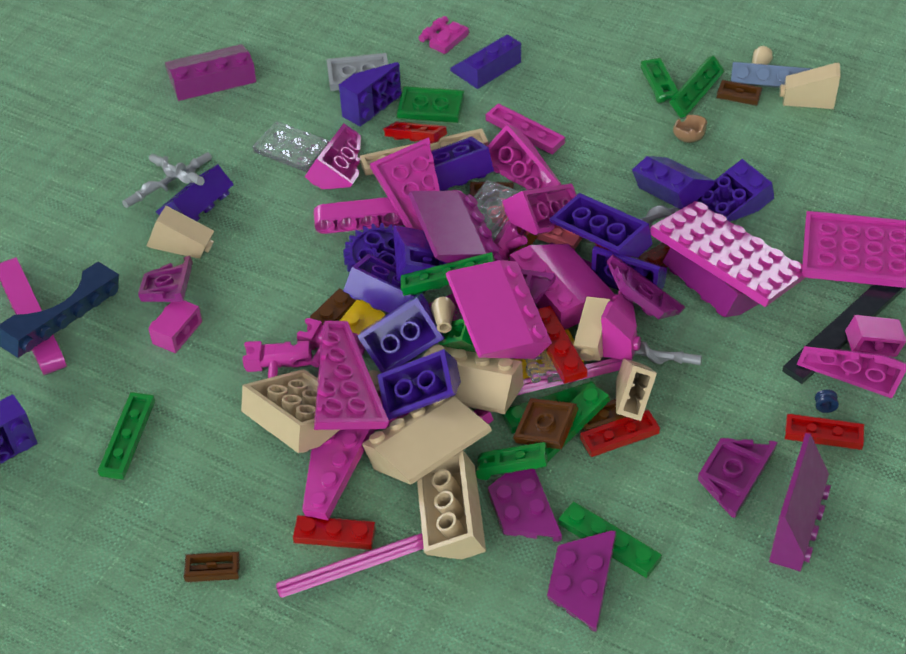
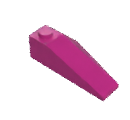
(519, 160)
(338, 161)
(535, 207)
(619, 329)
(862, 369)

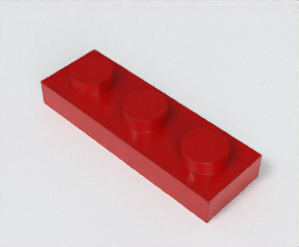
(415, 131)
(825, 431)
(619, 434)
(334, 532)

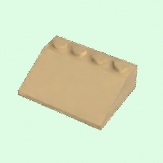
(286, 409)
(424, 439)

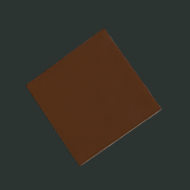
(546, 422)

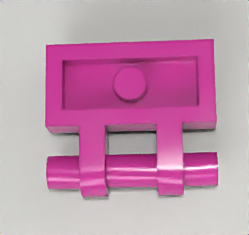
(447, 37)

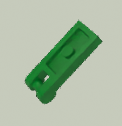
(659, 79)
(511, 460)

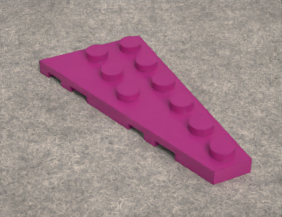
(406, 172)
(344, 386)
(331, 469)

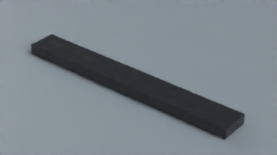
(834, 335)

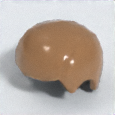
(691, 129)

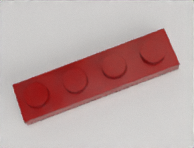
(562, 351)

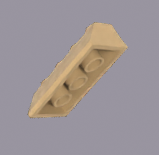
(485, 382)
(451, 510)

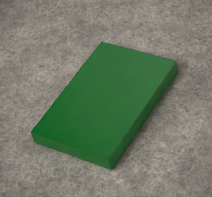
(430, 104)

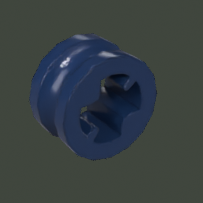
(826, 401)

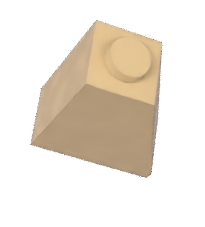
(812, 87)
(180, 234)
(589, 333)
(633, 388)

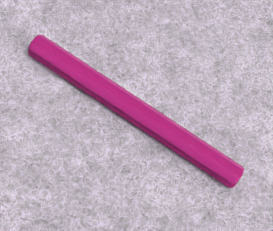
(349, 565)

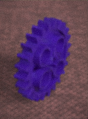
(373, 241)

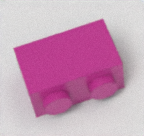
(175, 325)
(875, 335)

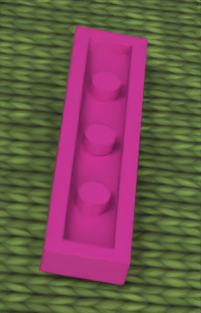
(536, 133)

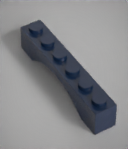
(25, 331)

